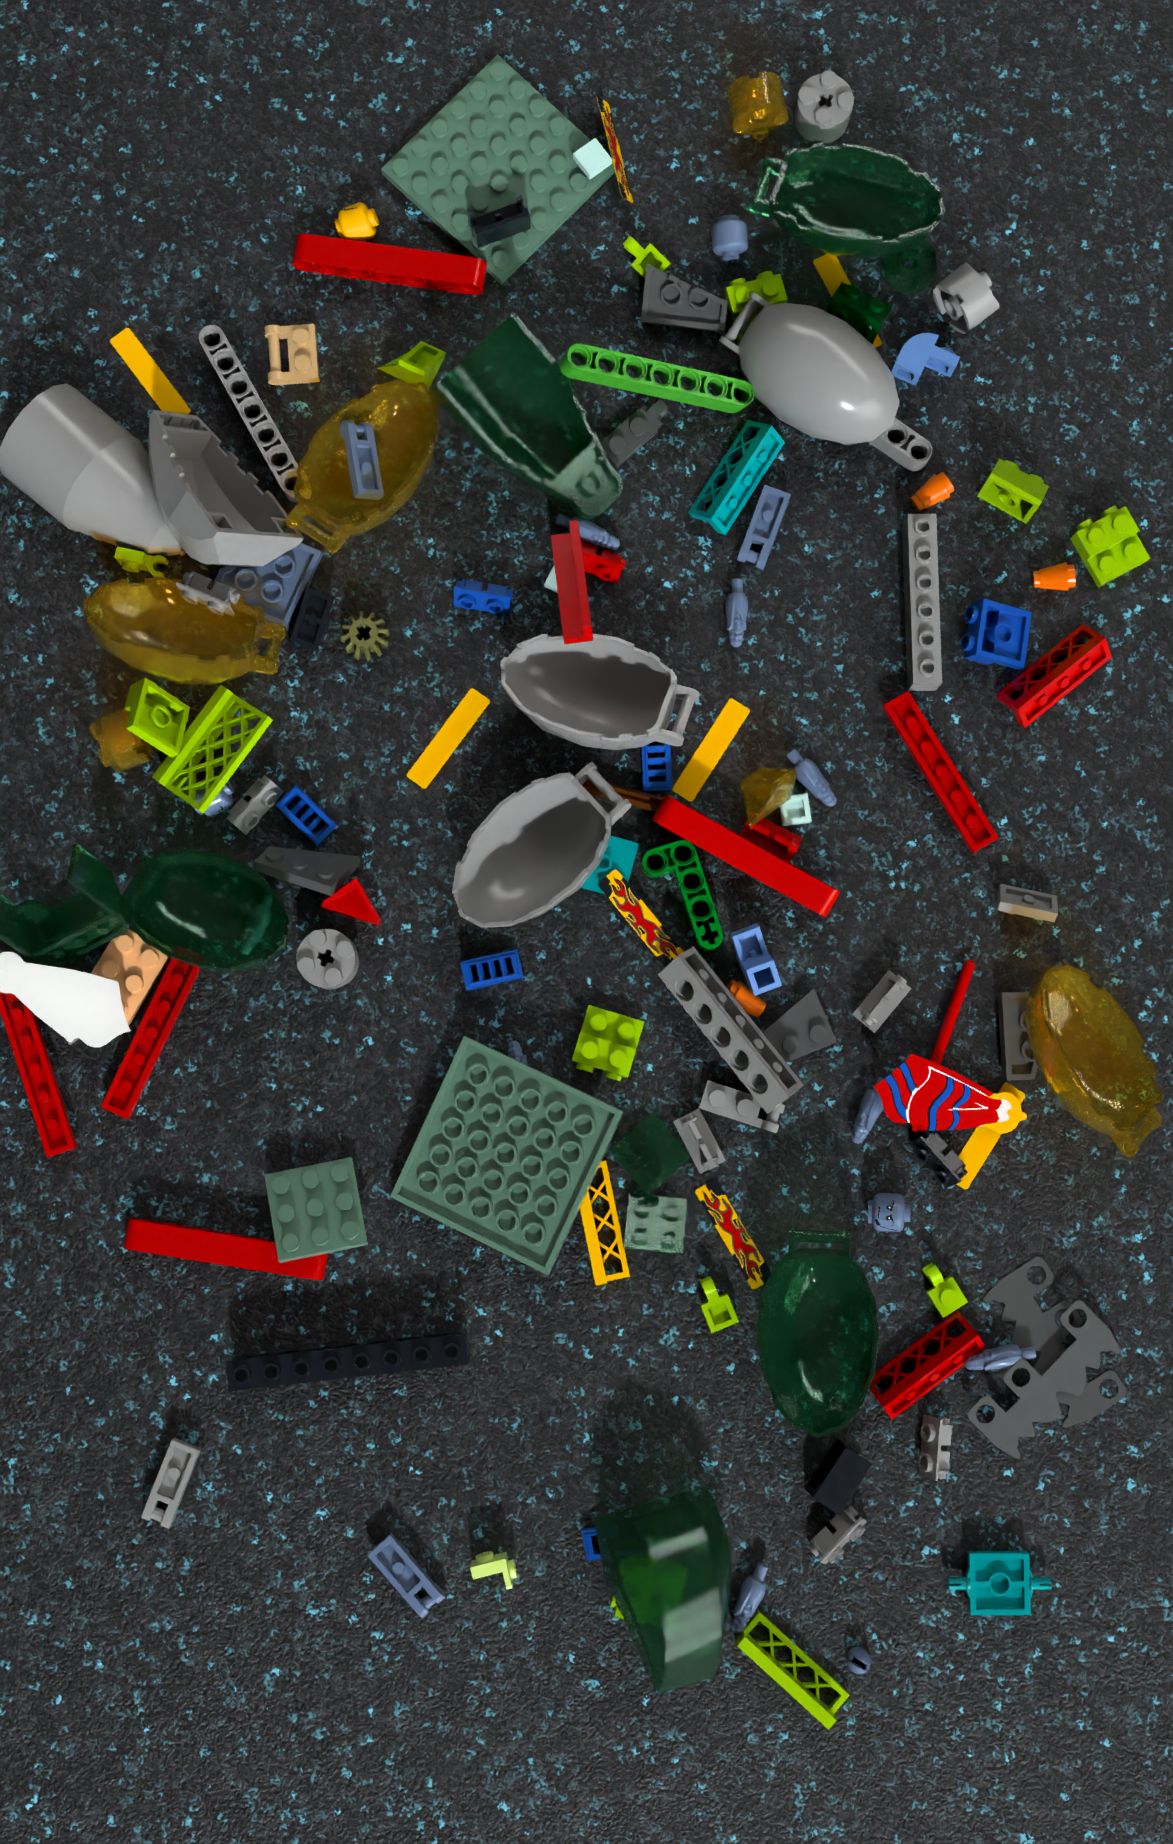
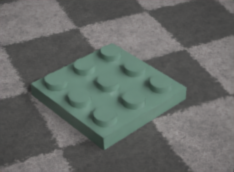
(315, 1210)

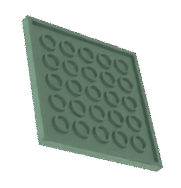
(487, 150)
(507, 1154)

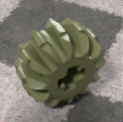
(369, 625)

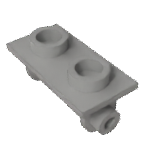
(197, 590)
(247, 814)
(882, 1001)
(699, 1141)
(933, 1461)
(831, 1544)

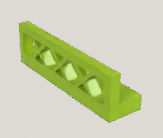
(787, 1680)

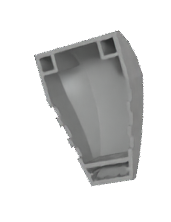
(210, 500)

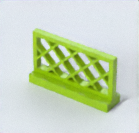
(201, 739)

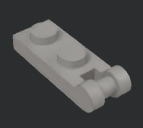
(738, 1106)
(171, 1482)

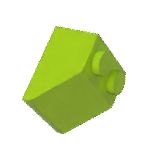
(1013, 490)

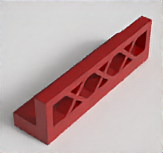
(571, 586)
(1059, 677)
(932, 1371)

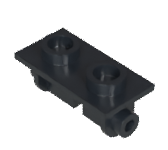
(947, 1168)

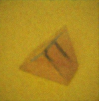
(766, 791)

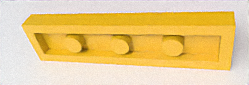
(592, 1233)

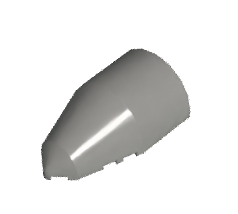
(86, 471)

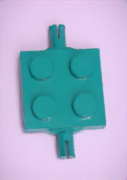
(999, 1583)

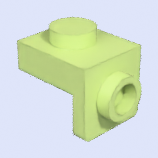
(490, 1564)

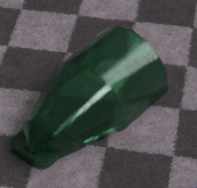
(529, 419)

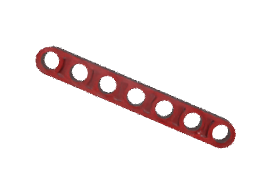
(389, 264)
(746, 855)
(217, 1248)

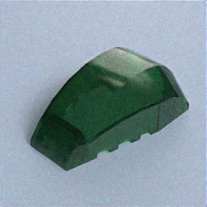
(670, 1583)

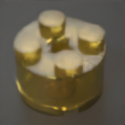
(757, 104)
(118, 745)

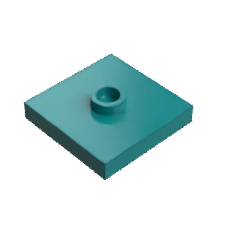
(618, 855)

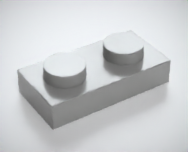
(1027, 903)

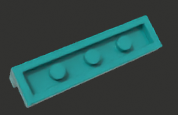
(742, 476)

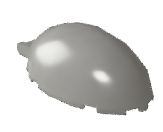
(814, 371)
(597, 691)
(535, 849)

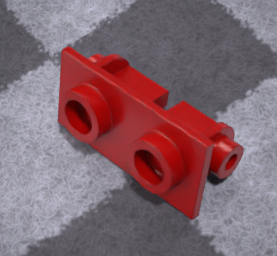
(606, 567)
(772, 838)

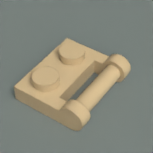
(301, 353)

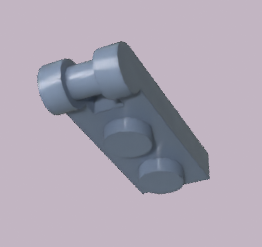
(362, 460)
(764, 525)
(405, 1574)

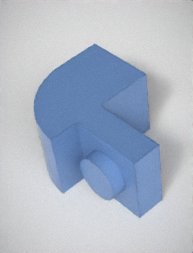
(921, 353)
(755, 960)

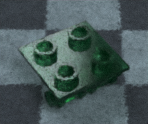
(650, 1153)
(655, 1224)

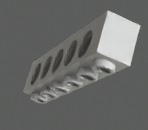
(922, 602)
(730, 1029)

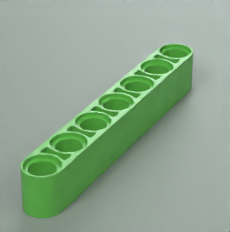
(645, 383)

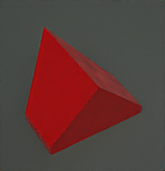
(353, 902)

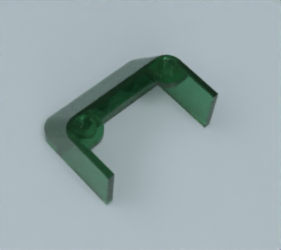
(73, 926)

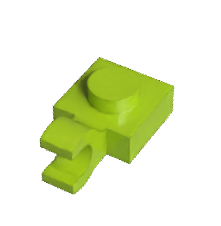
(649, 255)
(134, 560)
(944, 1292)
(718, 1309)

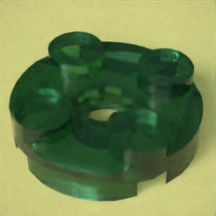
(908, 280)

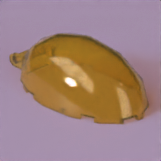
(405, 438)
(180, 641)
(1092, 1056)

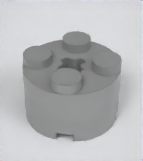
(823, 107)
(965, 298)
(321, 943)

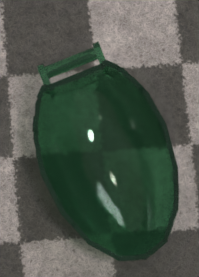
(849, 200)
(206, 911)
(818, 1333)

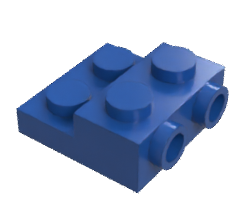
(996, 634)

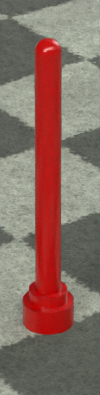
(952, 1011)

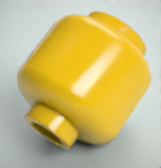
(357, 222)

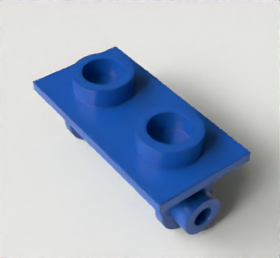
(496, 599)

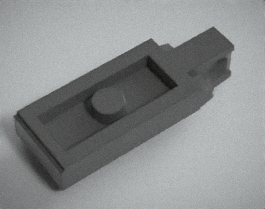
(633, 433)

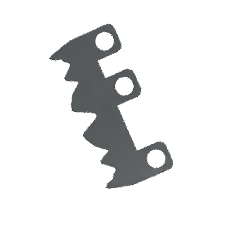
(1043, 1333)
(1038, 1397)

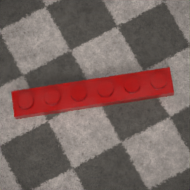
(940, 772)
(150, 1039)
(37, 1076)

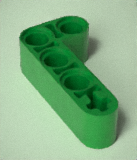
(688, 896)

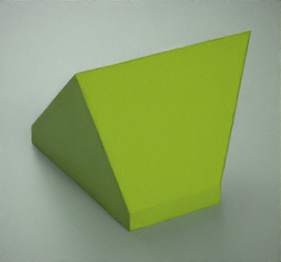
(416, 365)

